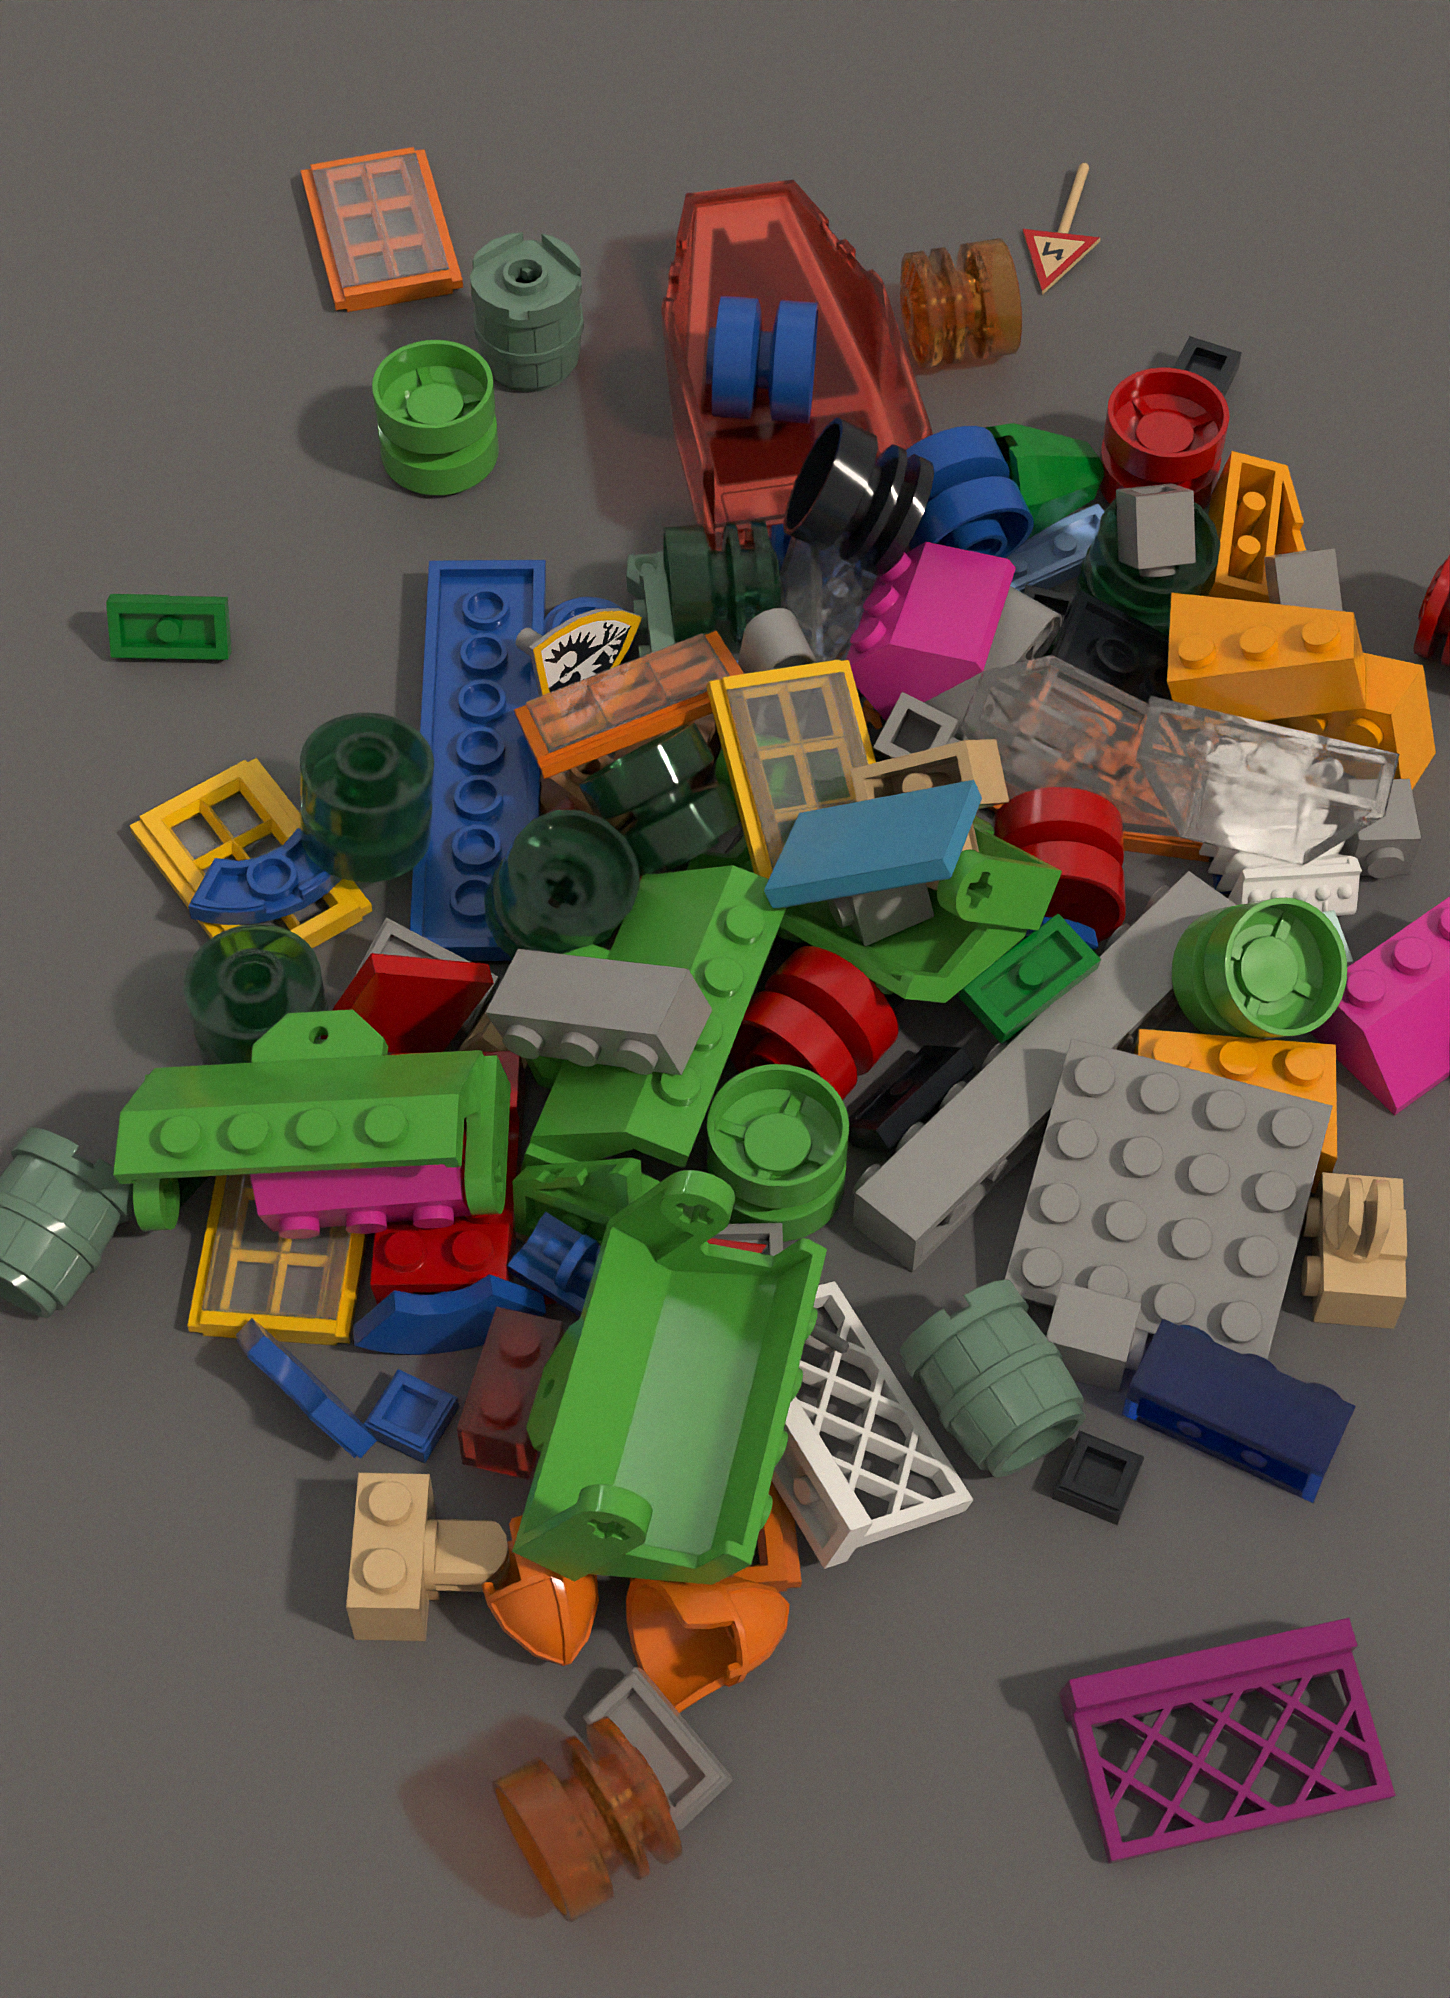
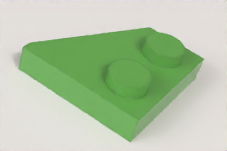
(576, 1194)

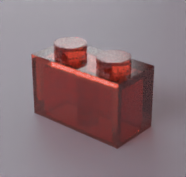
(503, 1392)

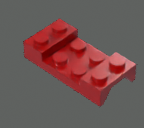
(472, 1247)

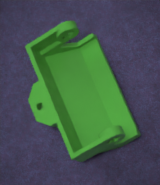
(688, 919)
(944, 953)
(315, 1110)
(669, 1395)

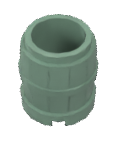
(528, 310)
(55, 1220)
(995, 1380)

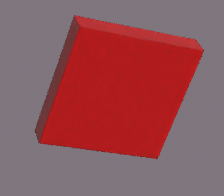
(415, 999)

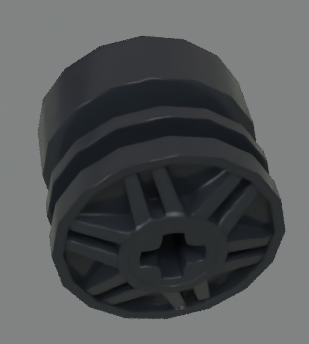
(859, 497)

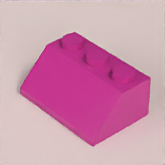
(928, 624)
(1397, 1013)
(360, 1198)

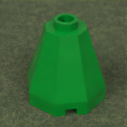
(1050, 471)

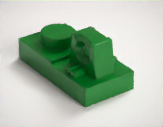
(168, 626)
(1029, 978)

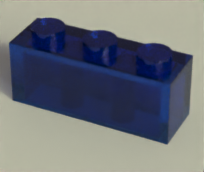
(1238, 1409)

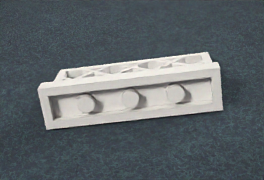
(822, 1487)

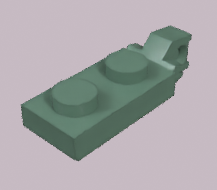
(648, 582)

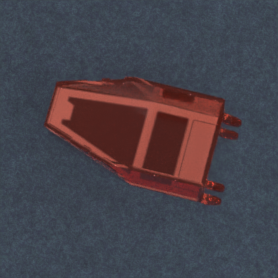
(775, 248)

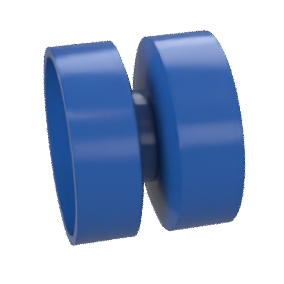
(748, 358)
(971, 495)

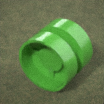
(436, 417)
(1260, 969)
(780, 1147)

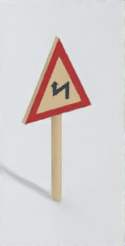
(1058, 251)

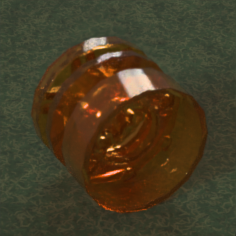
(969, 302)
(588, 1817)

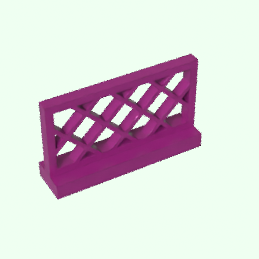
(1214, 1675)

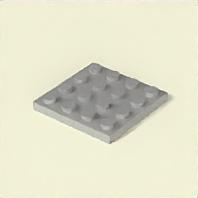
(1169, 1194)

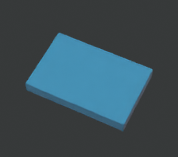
(874, 845)

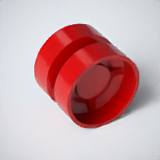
(1164, 431)
(1081, 838)
(819, 1018)

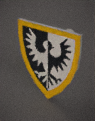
(579, 647)

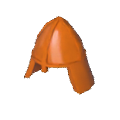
(543, 1608)
(702, 1634)

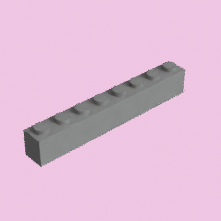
(1003, 1112)

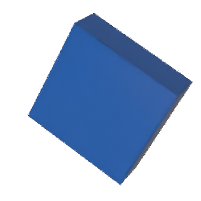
(411, 1415)

